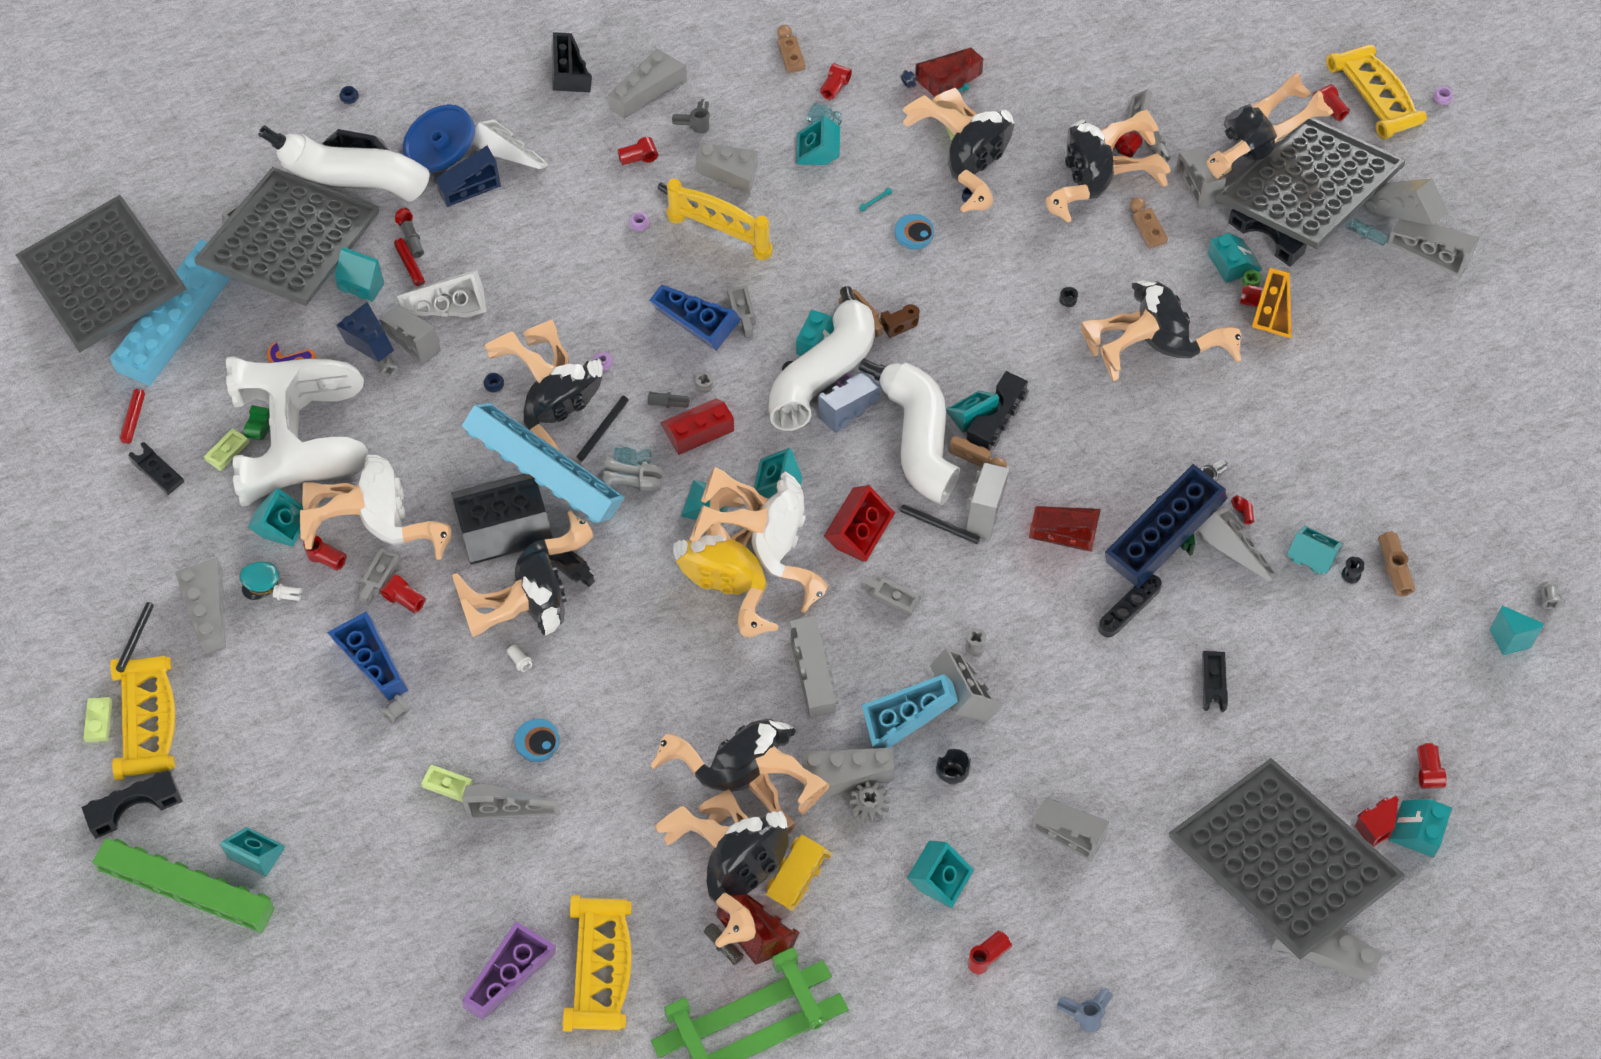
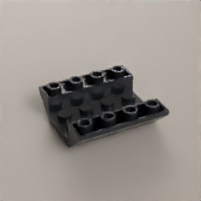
(501, 517)

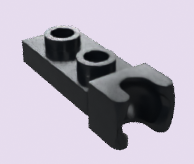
(156, 469)
(1214, 679)

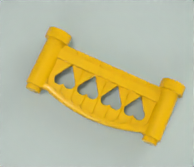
(1390, 121)
(680, 208)
(135, 758)
(587, 1011)

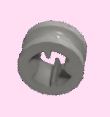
(704, 387)

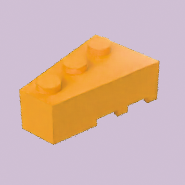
(1275, 304)

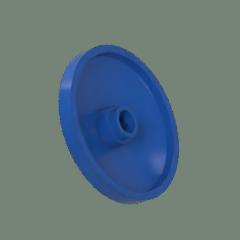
(439, 137)

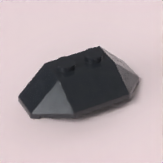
(352, 139)

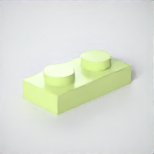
(226, 449)
(97, 719)
(445, 782)

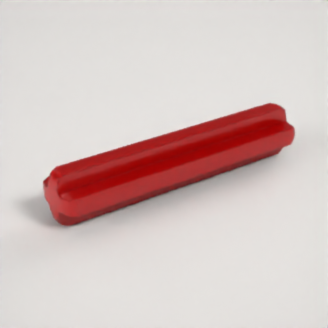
(409, 262)
(132, 416)

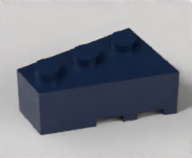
(469, 178)
(365, 333)

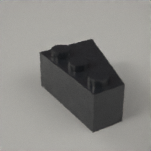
(568, 67)

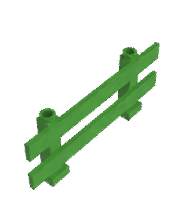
(794, 984)

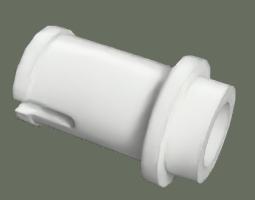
(289, 593)
(522, 662)

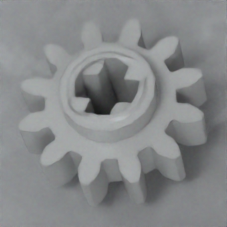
(869, 794)

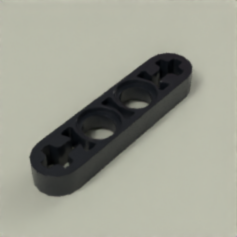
(1128, 604)

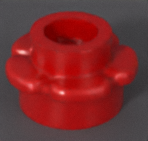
(402, 215)

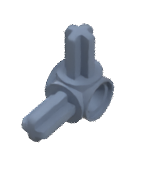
(1089, 1012)

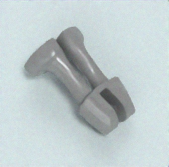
(646, 477)

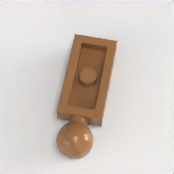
(790, 50)
(1147, 224)
(972, 453)

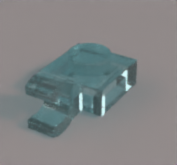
(819, 111)
(630, 457)

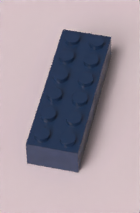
(1165, 525)

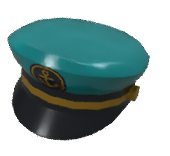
(258, 579)

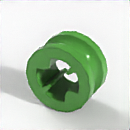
(1251, 274)

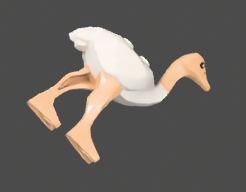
(376, 501)
(772, 527)

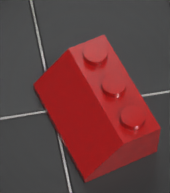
(698, 425)
(859, 523)

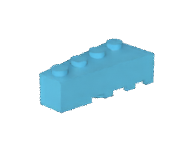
(906, 710)

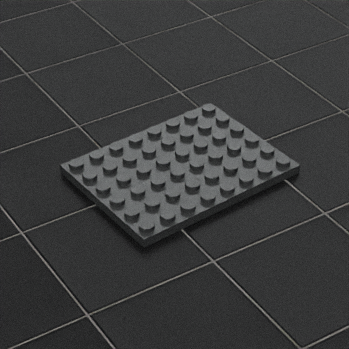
(1311, 182)
(287, 236)
(100, 273)
(1286, 857)

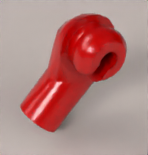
(1244, 507)

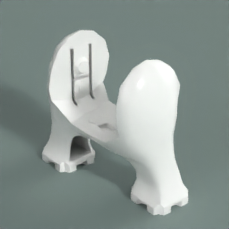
(287, 389)

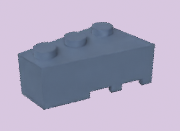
(848, 401)

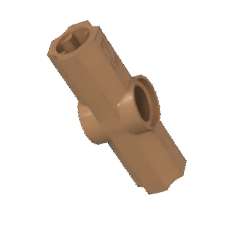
(1393, 553)

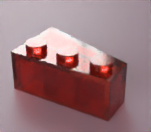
(949, 71)
(1065, 526)
(770, 935)

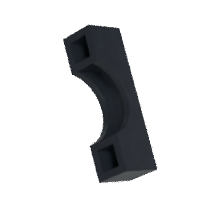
(1287, 248)
(986, 429)
(104, 813)

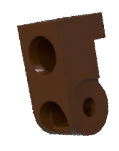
(900, 321)

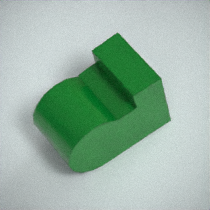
(258, 423)

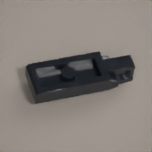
(573, 567)

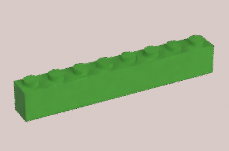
(184, 885)

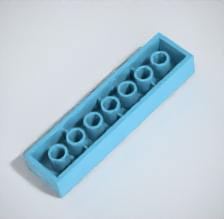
(165, 328)
(542, 462)

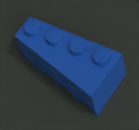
(700, 318)
(367, 650)

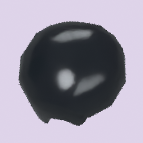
(954, 766)

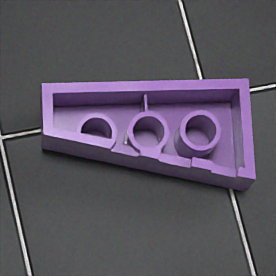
(509, 967)

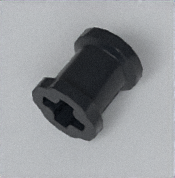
(1354, 572)

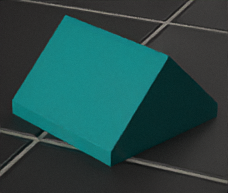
(976, 404)
(1514, 630)
(252, 850)

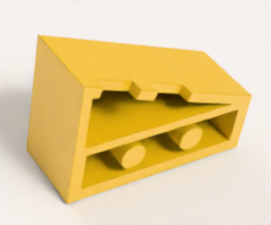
(797, 872)

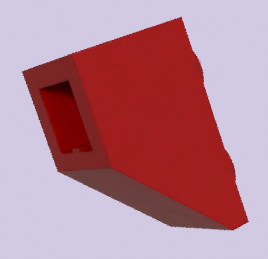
(1379, 822)

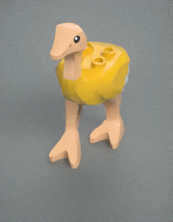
(727, 566)

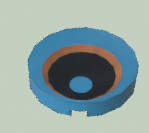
(914, 231)
(537, 740)

